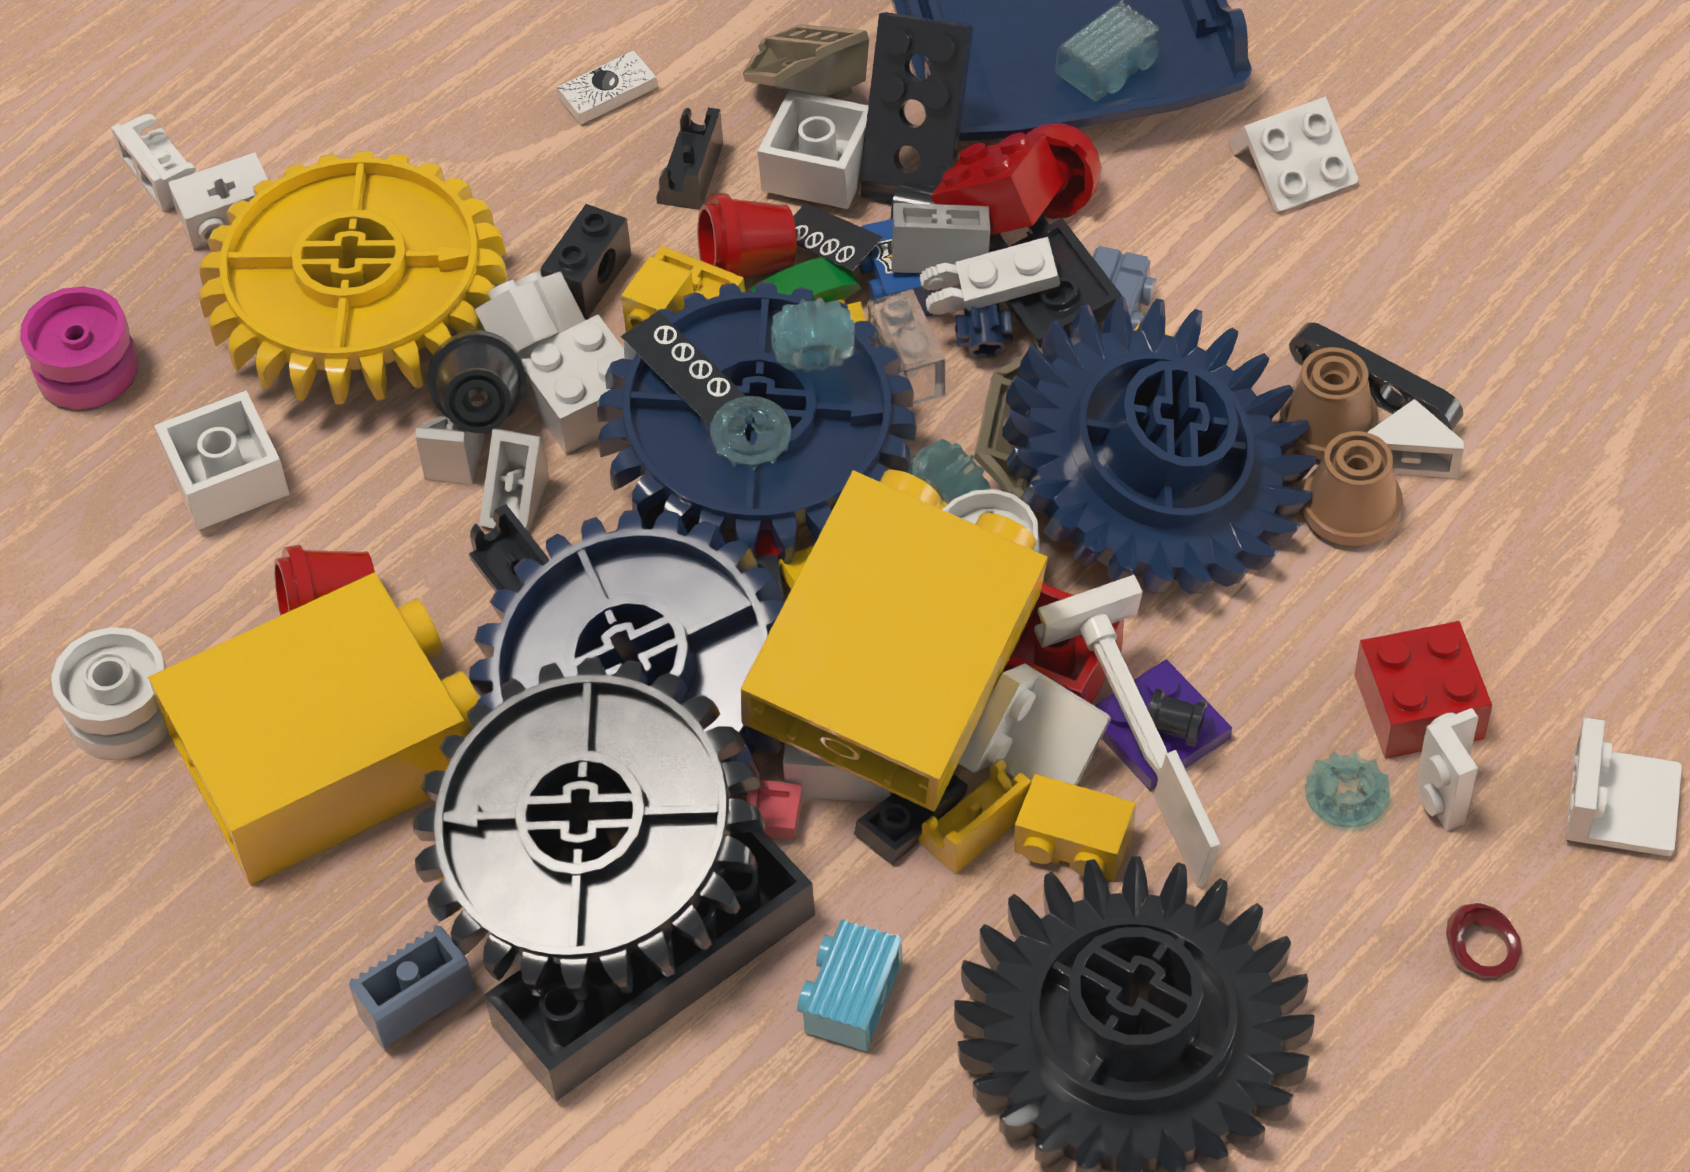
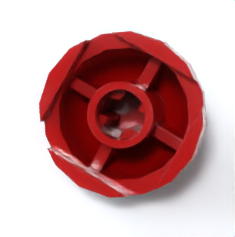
(1079, 166)

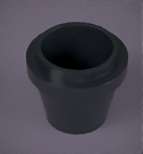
(471, 362)

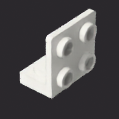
(1298, 154)
(1035, 728)
(1621, 796)

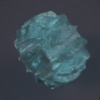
(812, 335)
(948, 470)

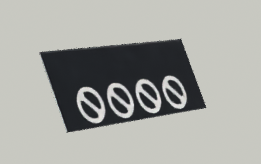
(833, 237)
(681, 365)

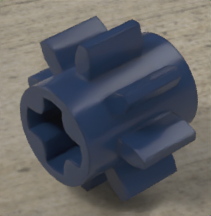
(984, 330)

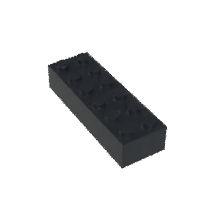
(573, 1039)

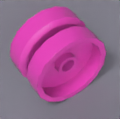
(79, 347)

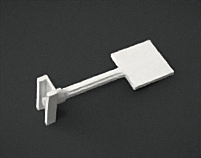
(1092, 616)

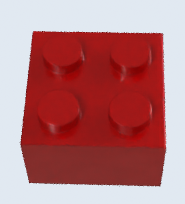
(1008, 177)
(1064, 662)
(1414, 680)

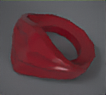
(1488, 918)

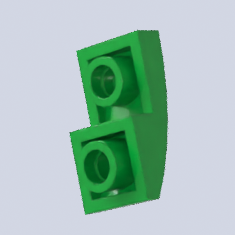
(821, 275)

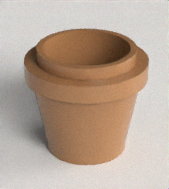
(1332, 397)
(1354, 491)

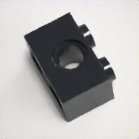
(590, 255)

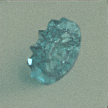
(769, 422)
(1347, 808)

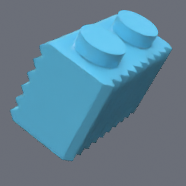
(851, 985)

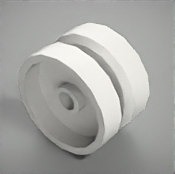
(107, 693)

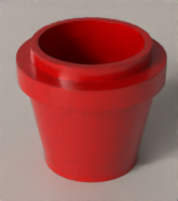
(746, 235)
(314, 573)

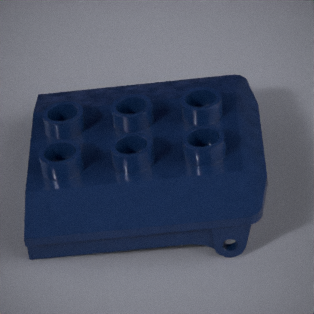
(1014, 61)

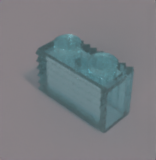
(1108, 51)

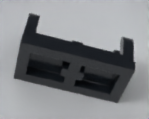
(692, 161)
(503, 549)

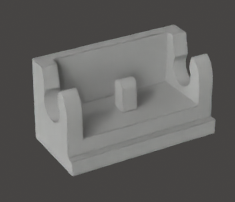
(937, 235)

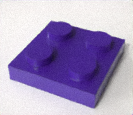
(1122, 740)

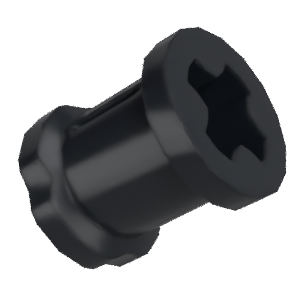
(1177, 716)

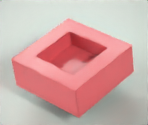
(779, 807)

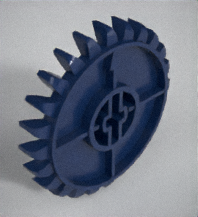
(837, 418)
(1155, 450)

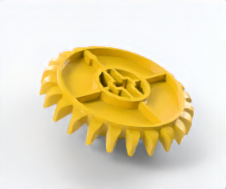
(349, 270)

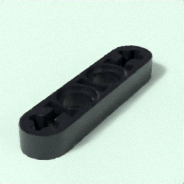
(1381, 375)

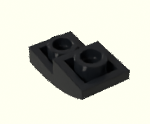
(897, 823)

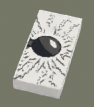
(607, 87)

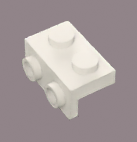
(1446, 768)

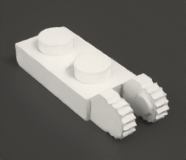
(991, 277)

